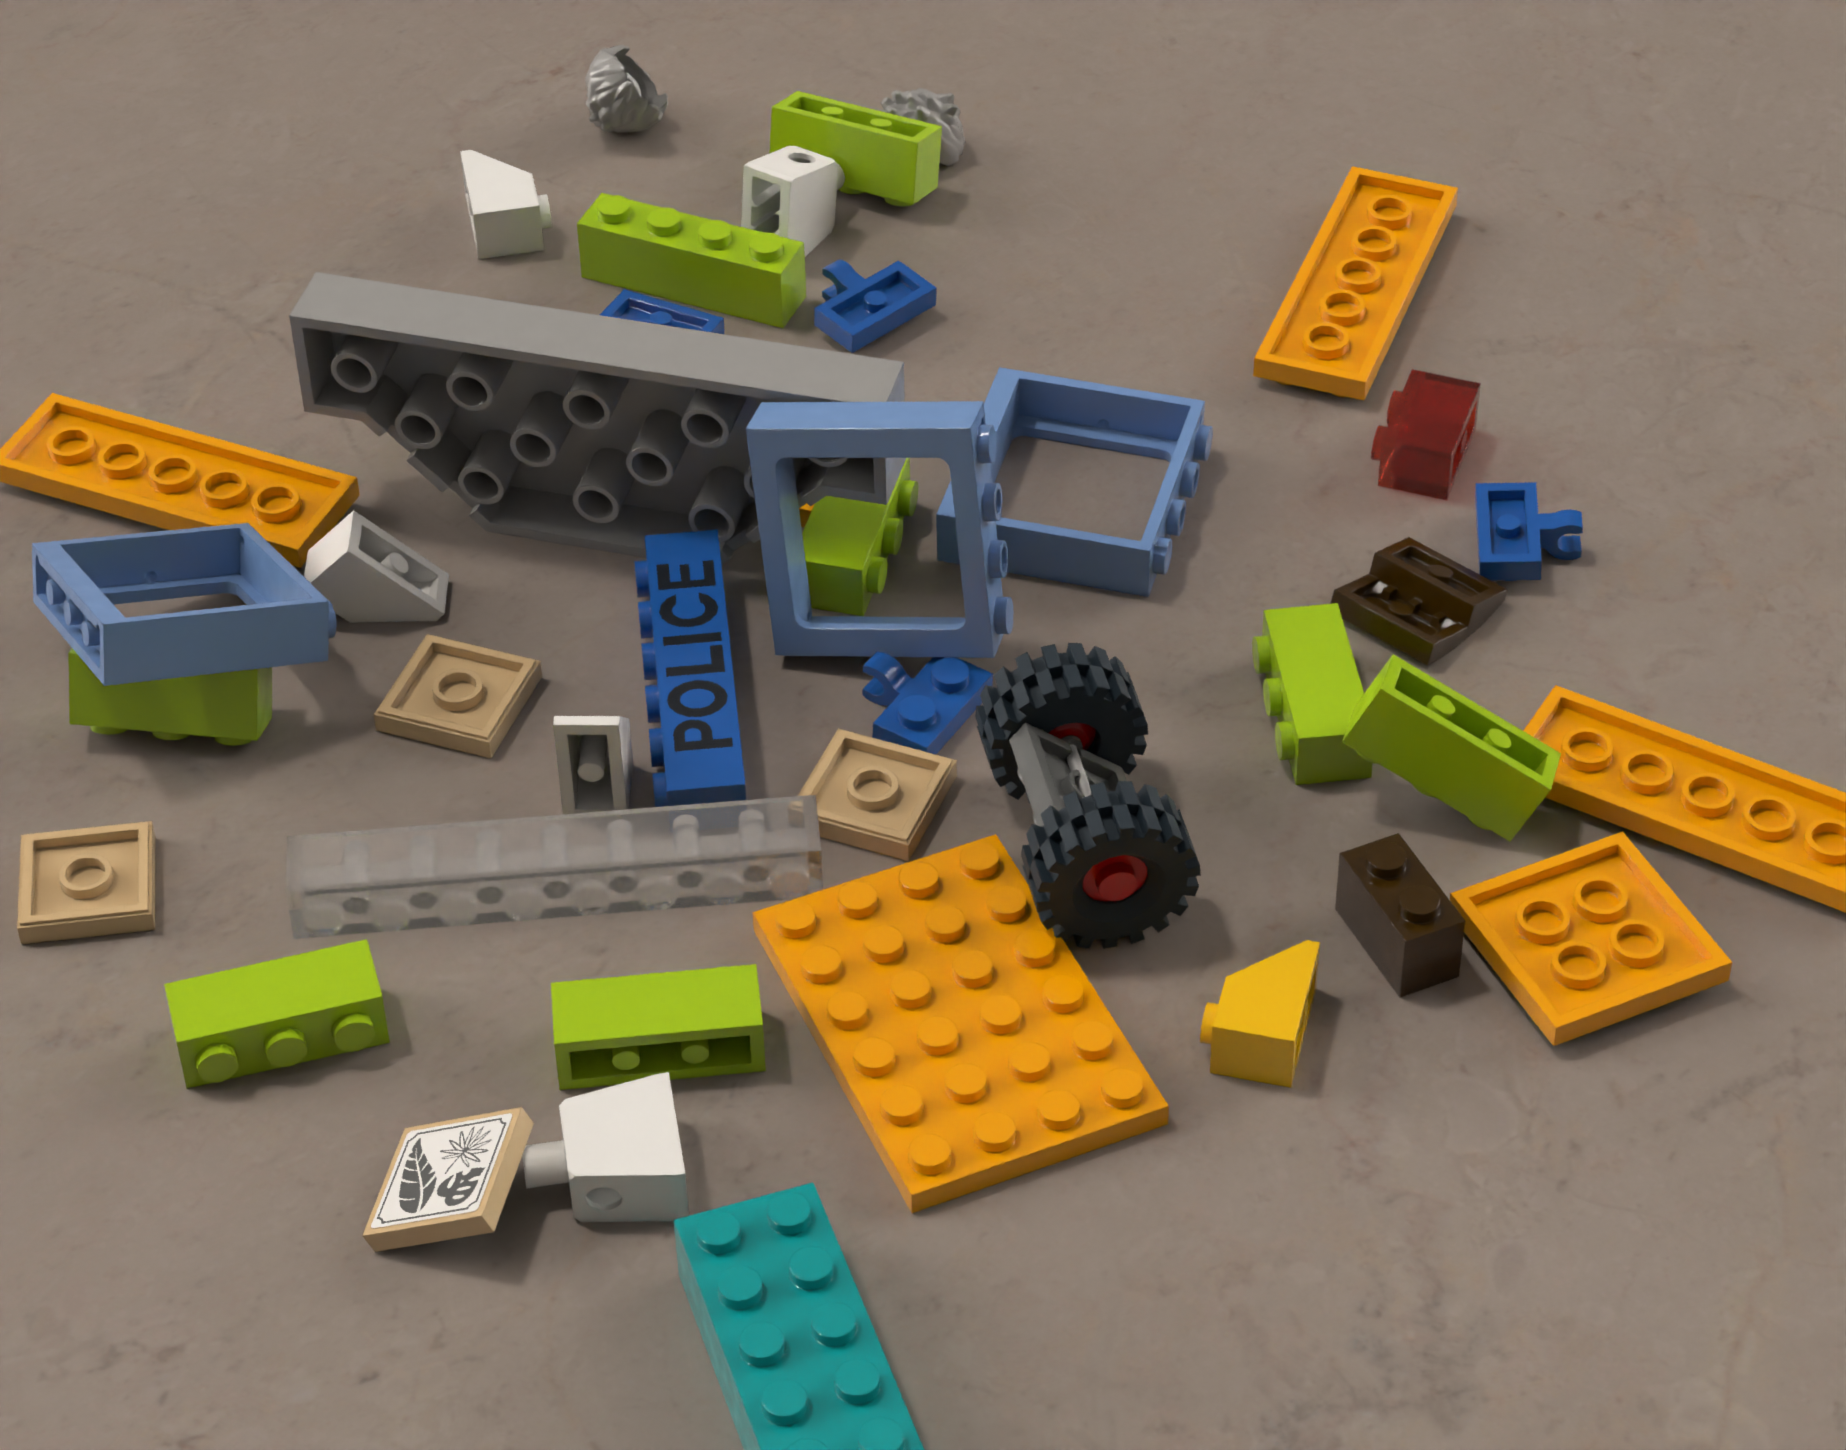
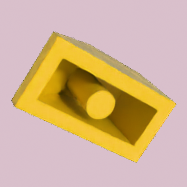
(1263, 1017)

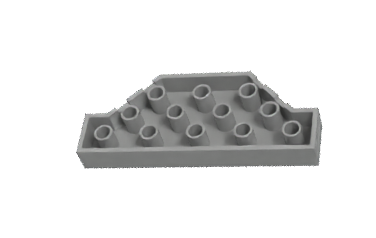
(575, 417)

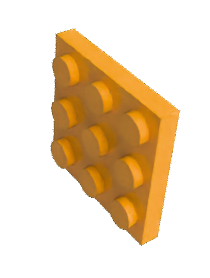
(1590, 938)

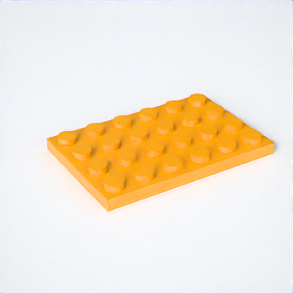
(957, 1023)

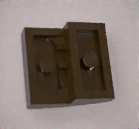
(1419, 600)

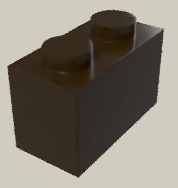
(1399, 915)

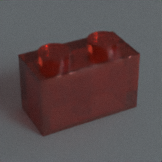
(1426, 434)

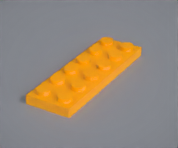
(1356, 283)
(173, 475)
(1696, 796)

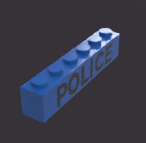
(692, 671)

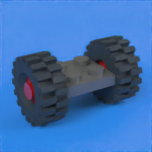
(1098, 851)

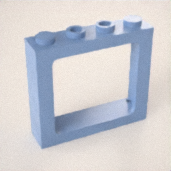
(1103, 419)
(880, 430)
(84, 578)

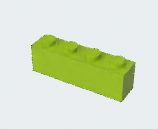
(692, 259)

